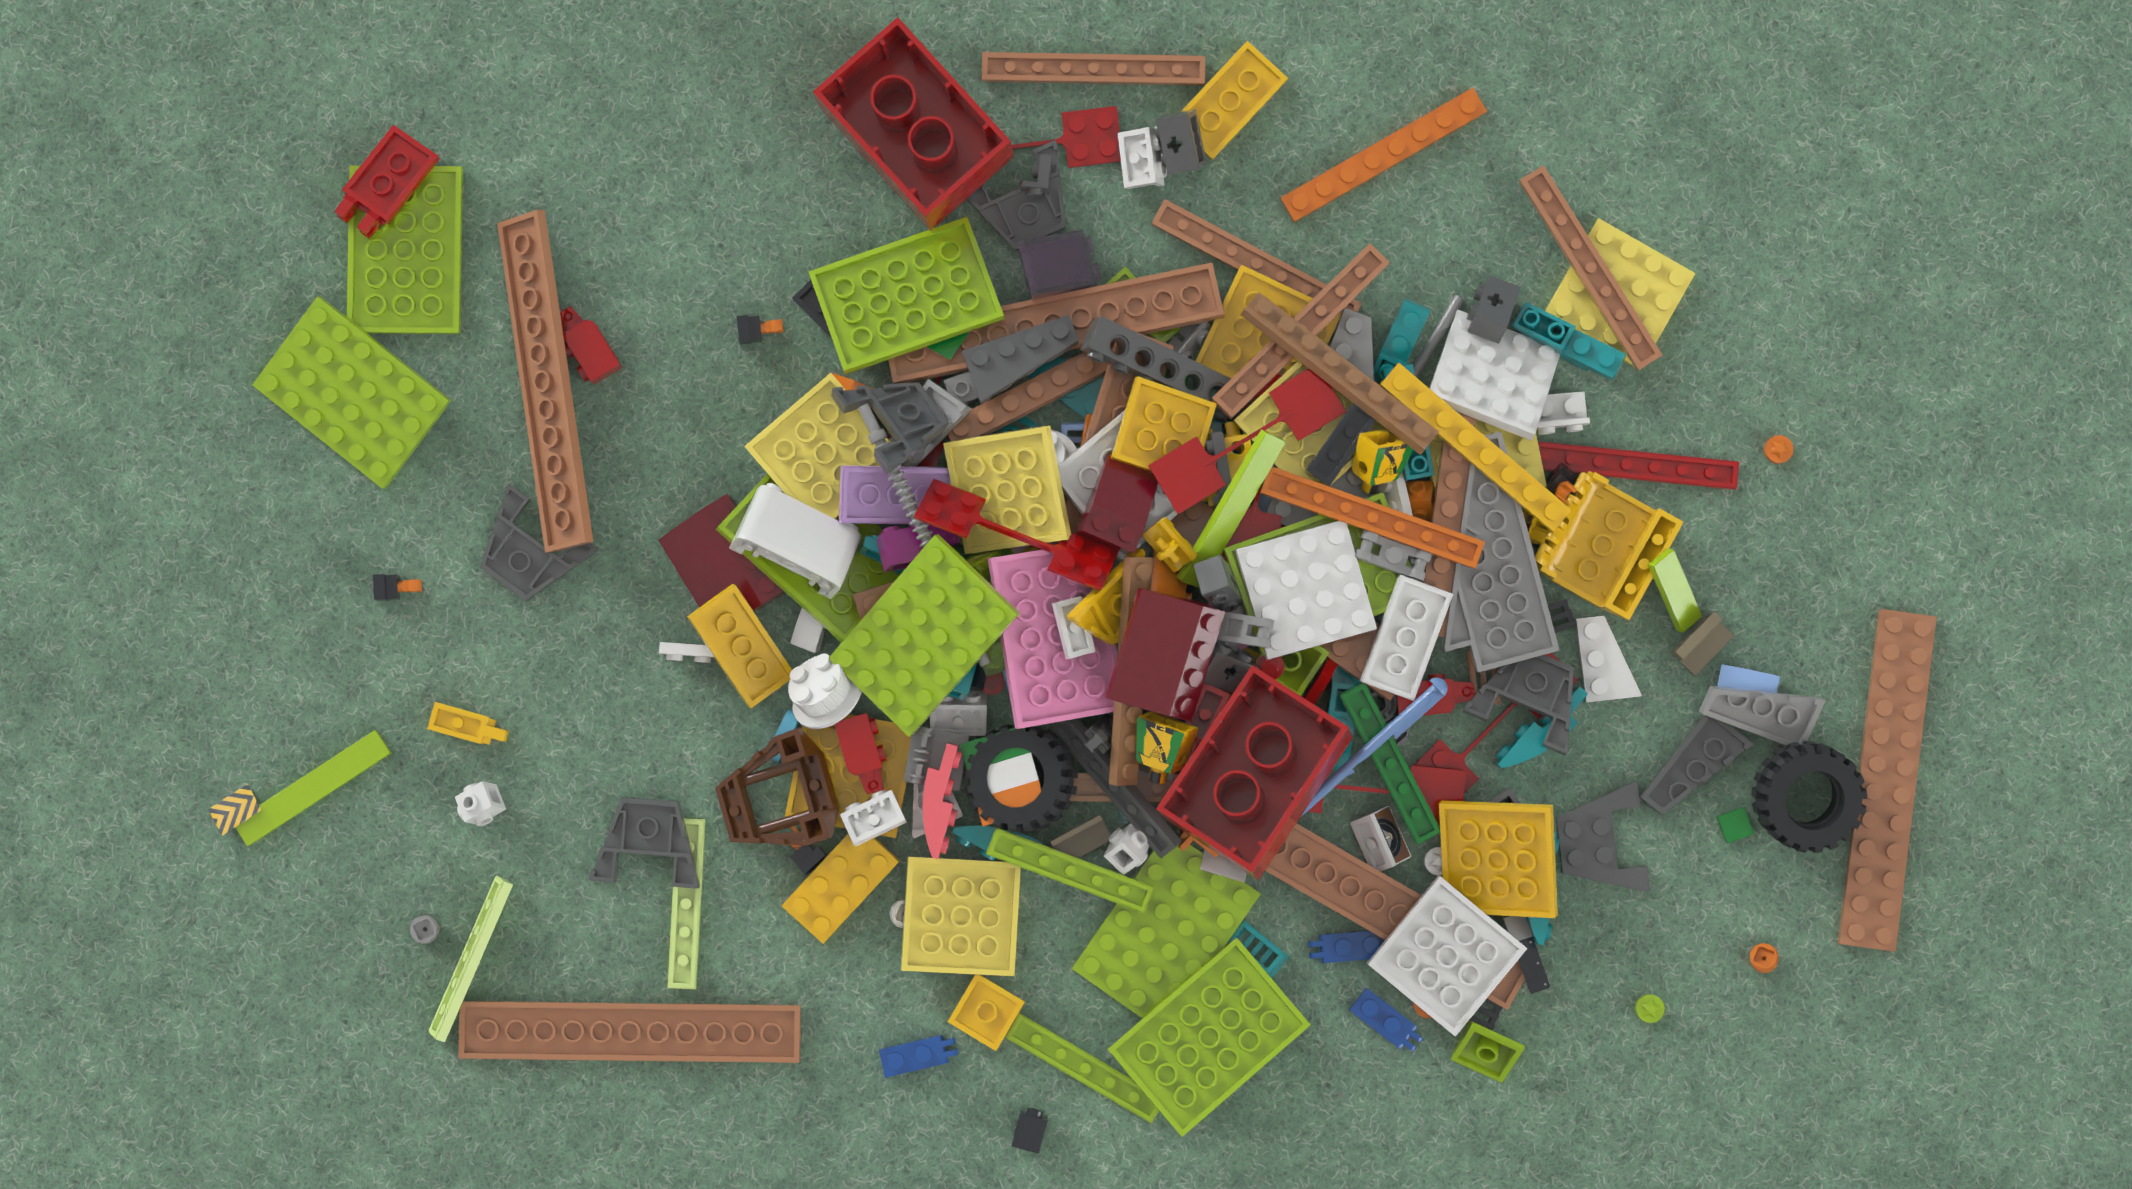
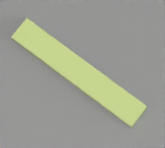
(686, 917)
(470, 958)

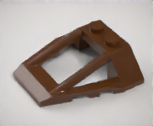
(798, 754)

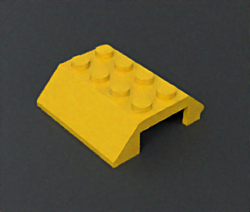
(1606, 546)

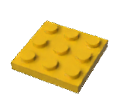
(1159, 422)

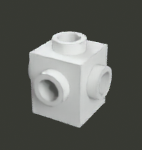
(479, 803)
(1127, 848)

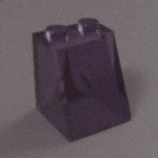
(1058, 263)

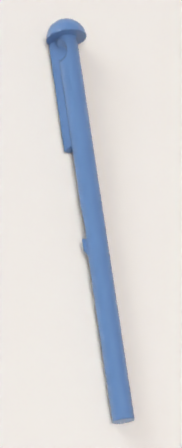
(1395, 727)

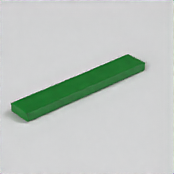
(1390, 764)

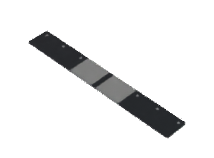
(1530, 960)

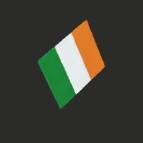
(1009, 777)

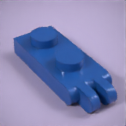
(1346, 946)
(1385, 1019)
(916, 1055)

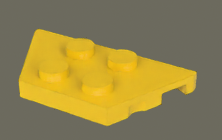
(1101, 609)

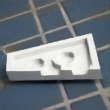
(1602, 662)

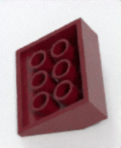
(708, 563)
(1165, 654)

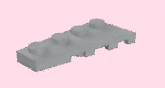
(1767, 714)

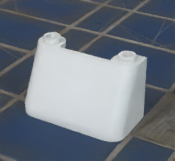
(797, 538)

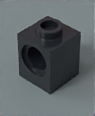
(1030, 1130)

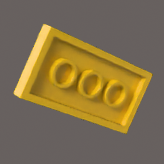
(1234, 97)
(741, 645)
(839, 885)

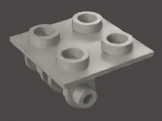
(927, 750)

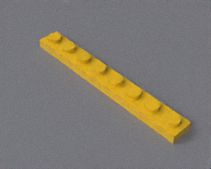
(1476, 448)

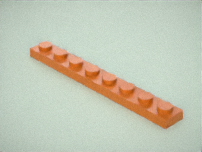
(1383, 155)
(1372, 517)

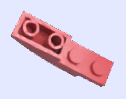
(938, 812)

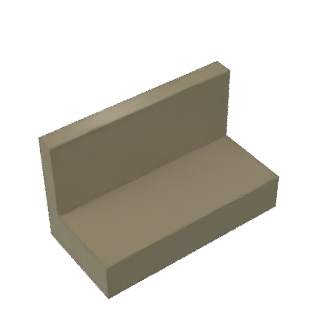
(1702, 643)
(1083, 838)

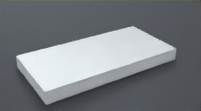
(1406, 637)

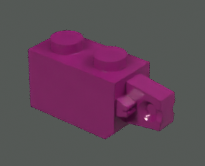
(900, 546)

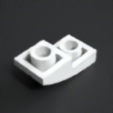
(808, 632)

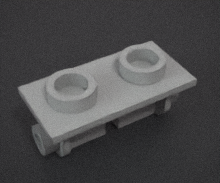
(1194, 338)

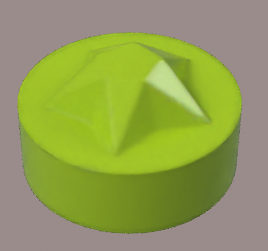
(1649, 1008)

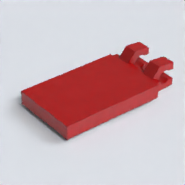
(386, 180)

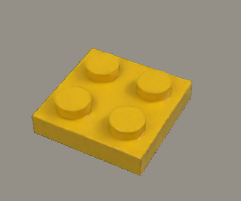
(986, 1011)

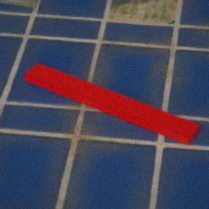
(1641, 465)

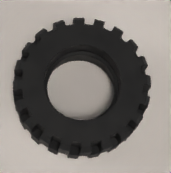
(1057, 779)
(1834, 822)

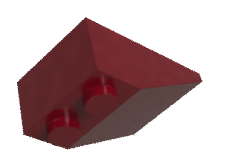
(1118, 506)

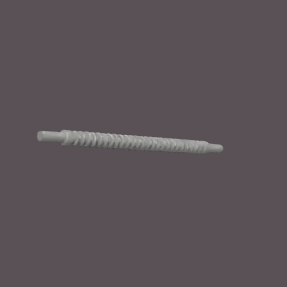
(877, 436)

